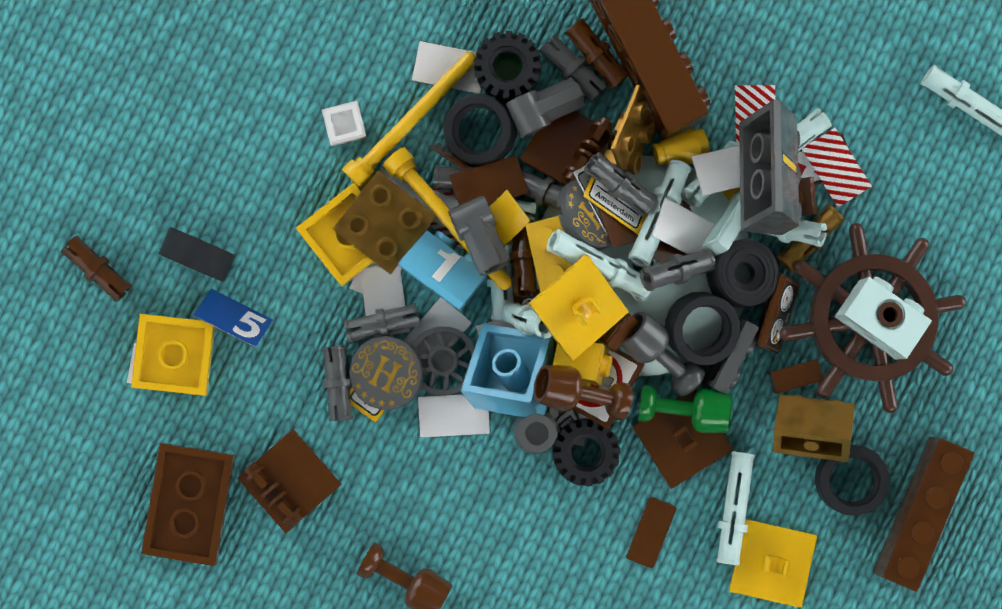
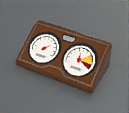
(777, 314)

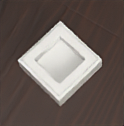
(344, 123)

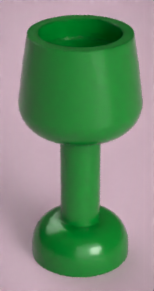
(709, 410)

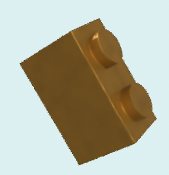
(813, 428)

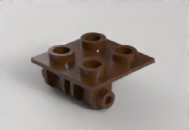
(567, 145)
(289, 481)

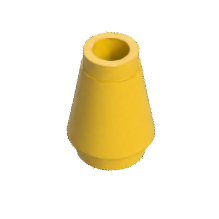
(681, 147)

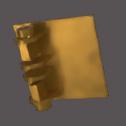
(631, 135)
(384, 222)

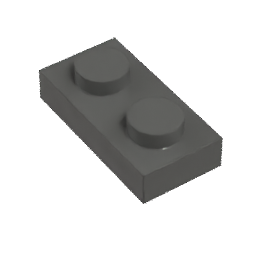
(727, 372)

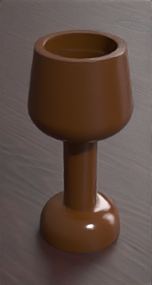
(563, 387)
(424, 590)

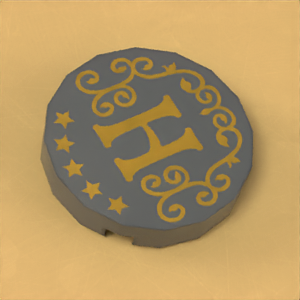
(579, 218)
(386, 372)

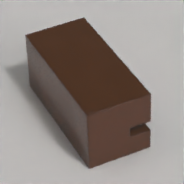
(795, 376)

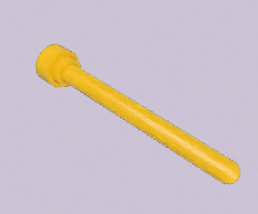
(402, 166)
(362, 168)

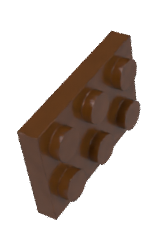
(188, 504)

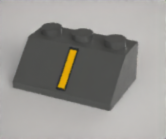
(769, 170)

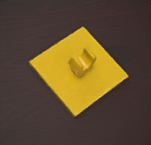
(578, 307)
(773, 563)

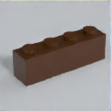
(923, 513)

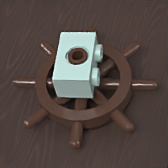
(876, 315)

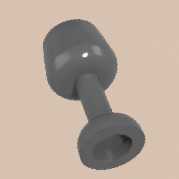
(649, 342)
(535, 433)

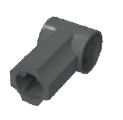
(538, 109)
(476, 226)

